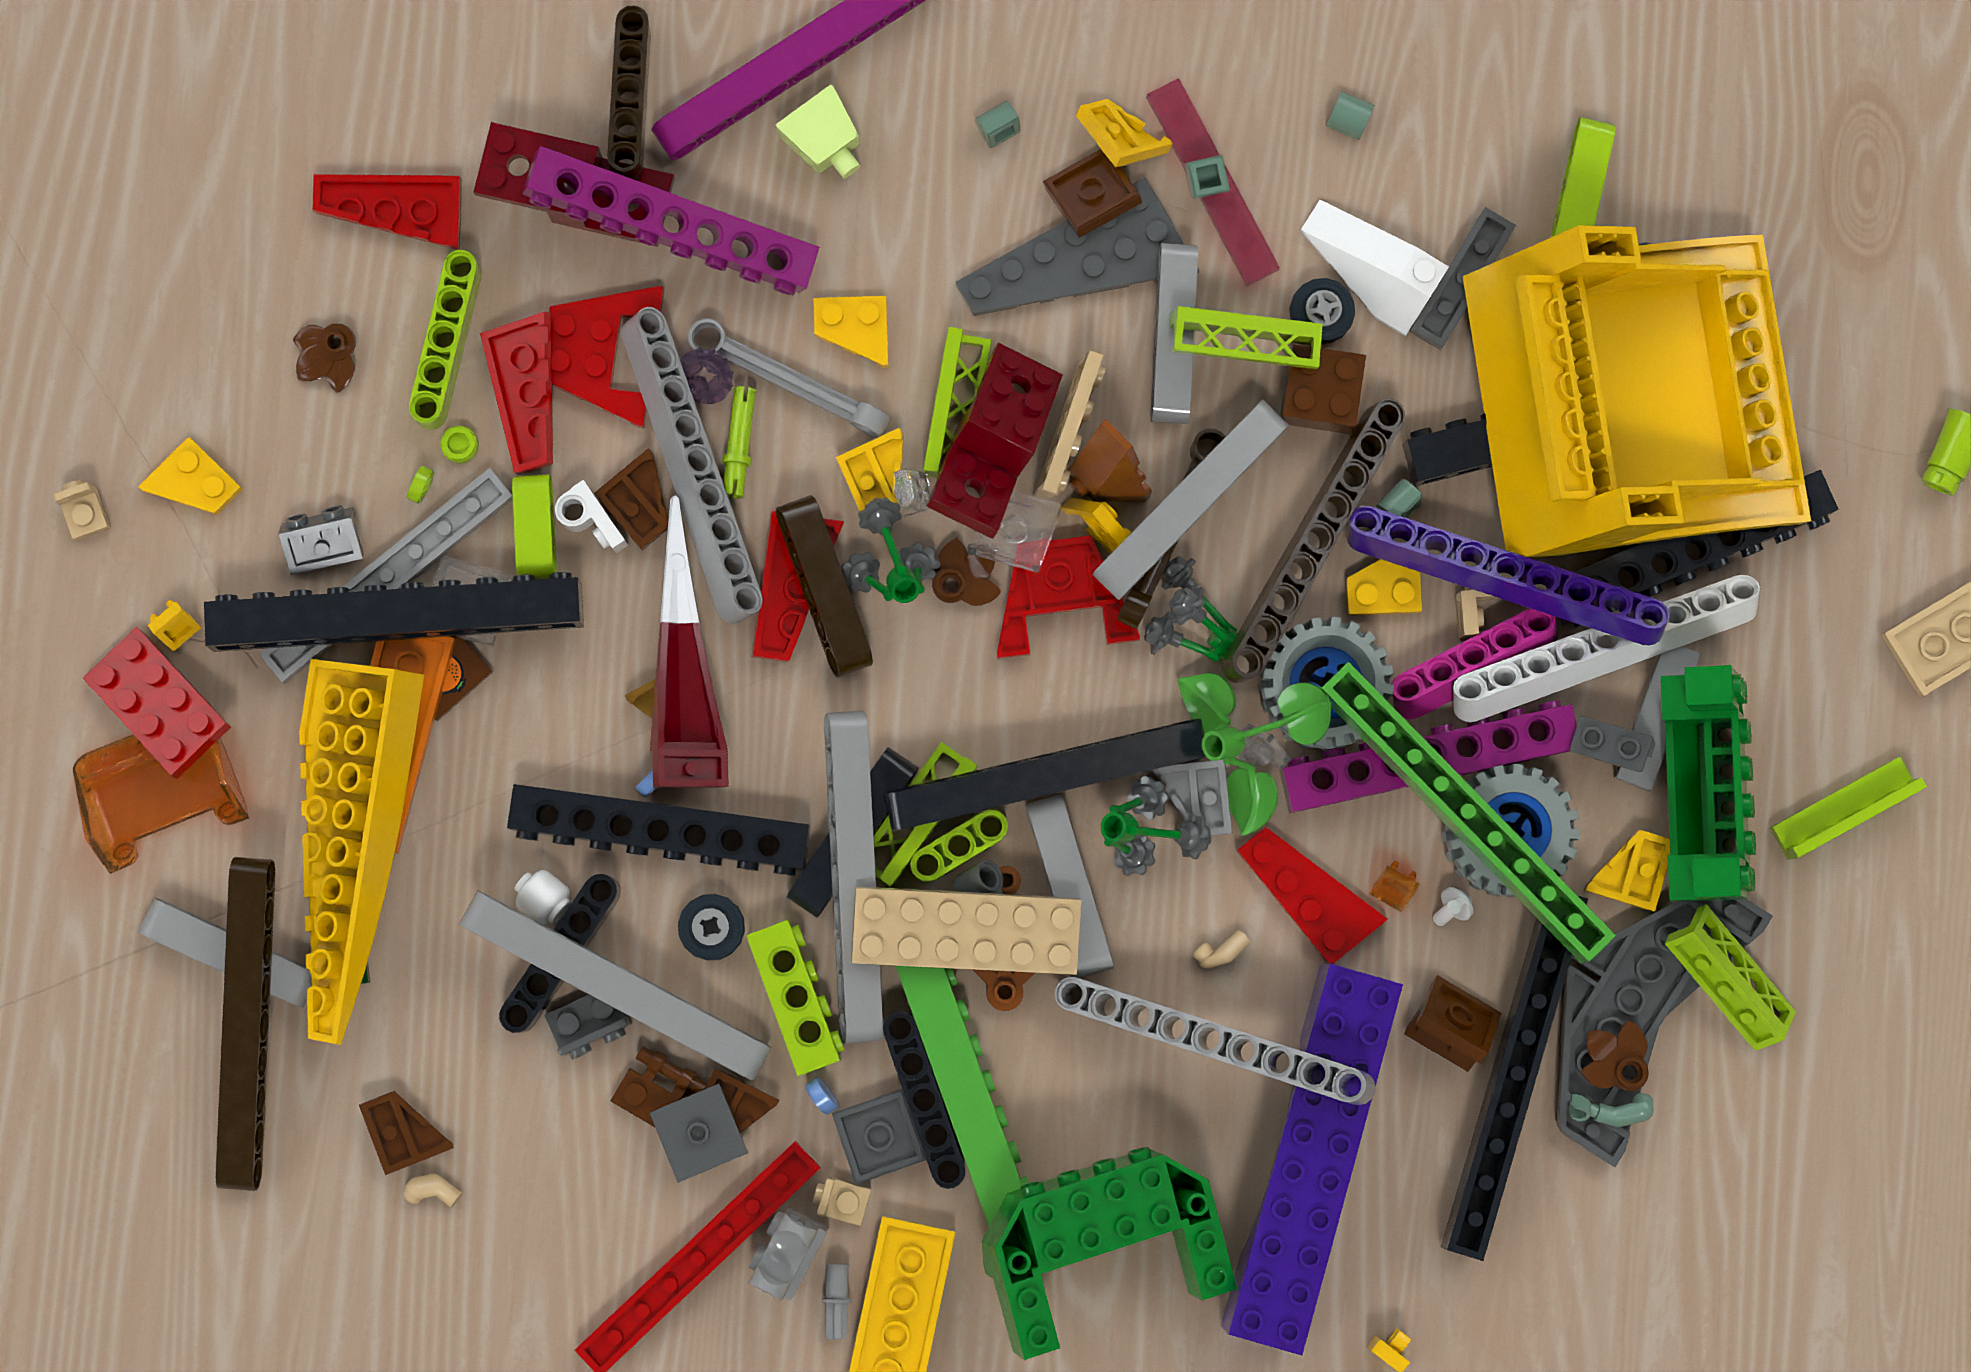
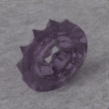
(719, 385)

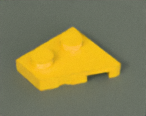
(1119, 133)
(854, 325)
(1101, 521)

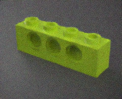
(765, 946)

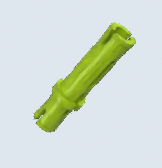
(737, 456)

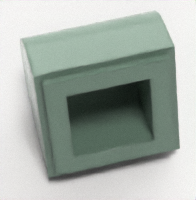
(1350, 115)
(998, 124)
(1207, 177)
(1401, 499)

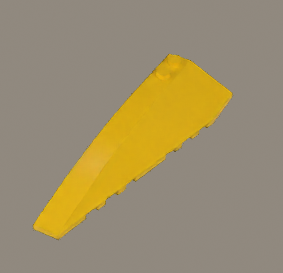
(356, 773)

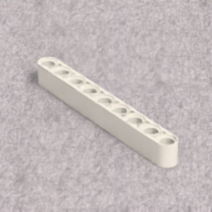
(1550, 668)

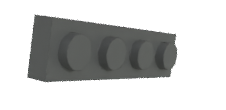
(1449, 297)

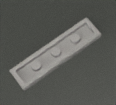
(1650, 715)

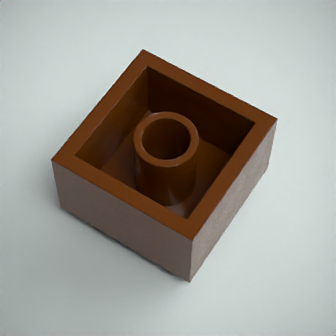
(1324, 396)

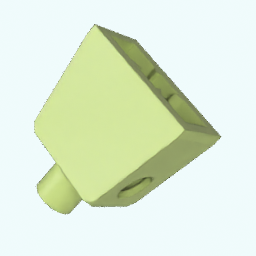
(822, 133)

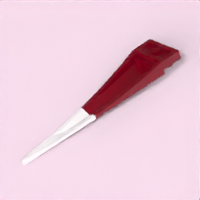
(686, 723)

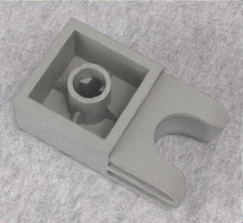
(788, 1255)

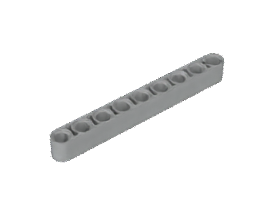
(690, 482)
(851, 867)
(614, 985)
(1229, 1045)

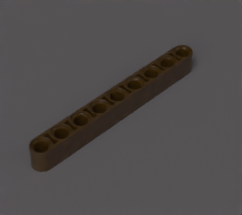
(1299, 548)
(245, 1023)

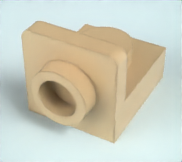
(82, 509)
(1469, 615)
(841, 1200)

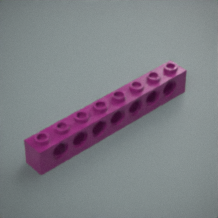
(796, 255)
(1559, 733)

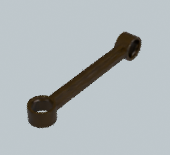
(1141, 593)

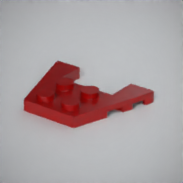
(586, 349)
(1060, 586)

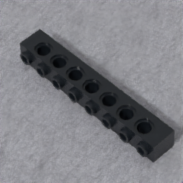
(1712, 551)
(529, 801)

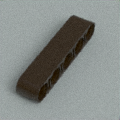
(626, 79)
(824, 586)

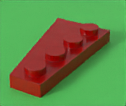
(399, 204)
(522, 384)
(783, 602)
(1314, 900)

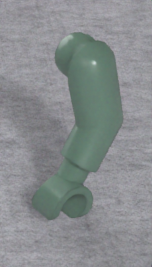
(1635, 1112)

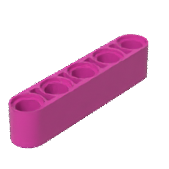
(1455, 662)

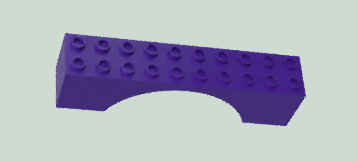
(1313, 1165)

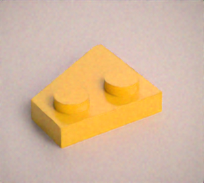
(872, 467)
(192, 480)
(1383, 590)
(1634, 872)

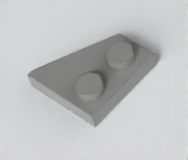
(1201, 791)

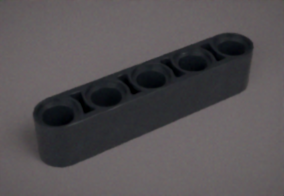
(814, 885)
(522, 993)
(924, 1118)

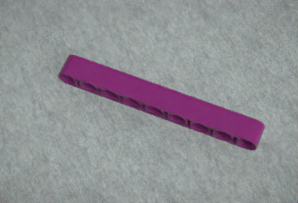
(774, 72)

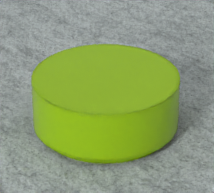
(459, 444)
(420, 484)

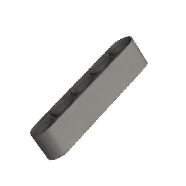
(1172, 369)
(1068, 878)
(208, 943)

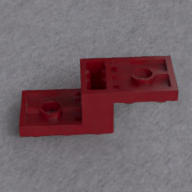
(510, 143)
(995, 440)

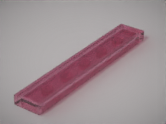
(1225, 209)

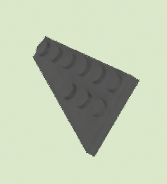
(1065, 265)

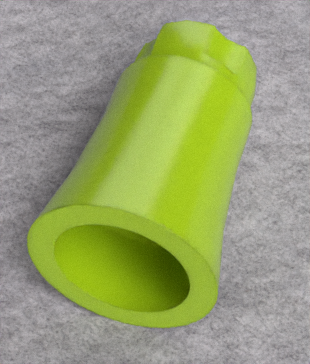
(1951, 454)

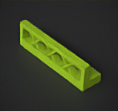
(1247, 328)
(945, 393)
(1845, 808)
(920, 833)
(1730, 984)

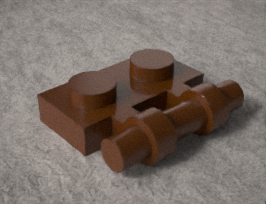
(641, 1095)

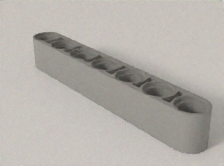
(1190, 500)

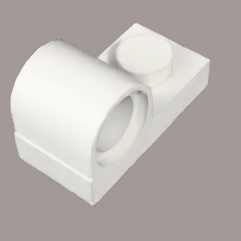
(592, 513)

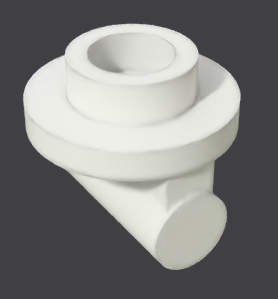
(1456, 904)

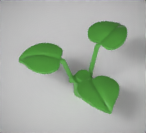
(1212, 700)

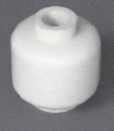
(542, 897)

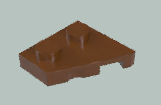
(401, 1133)

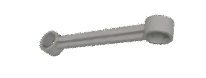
(859, 414)

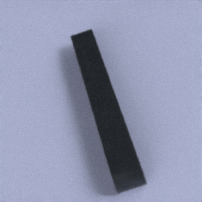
(1044, 774)

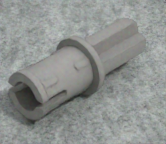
(836, 1301)

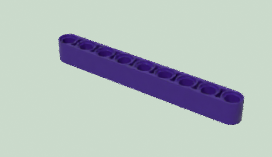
(1518, 588)

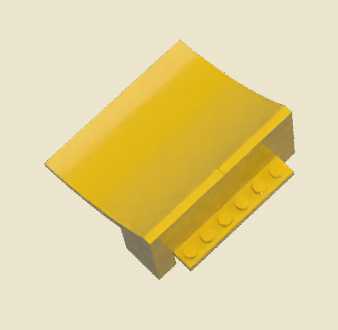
(1633, 391)

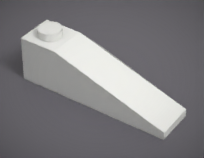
(1380, 268)

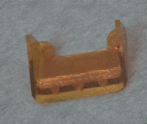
(131, 796)

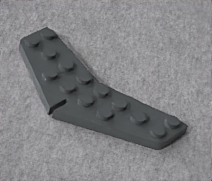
(1635, 983)

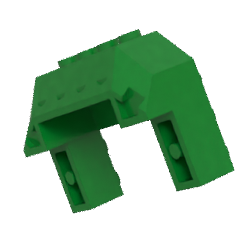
(1694, 713)
(1093, 1214)

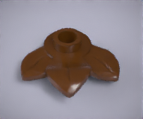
(322, 359)
(970, 574)
(1612, 1054)

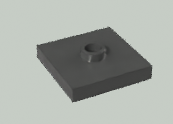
(698, 1132)
(878, 1136)

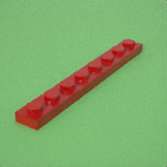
(697, 1258)

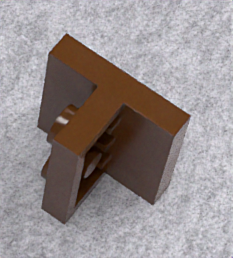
(1454, 1024)

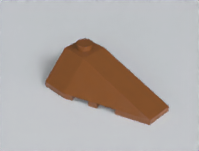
(1109, 469)

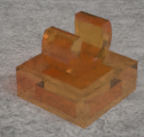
(1394, 887)

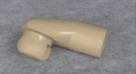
(1224, 954)
(431, 1185)

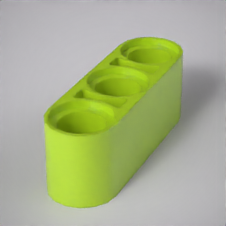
(534, 526)
(968, 830)

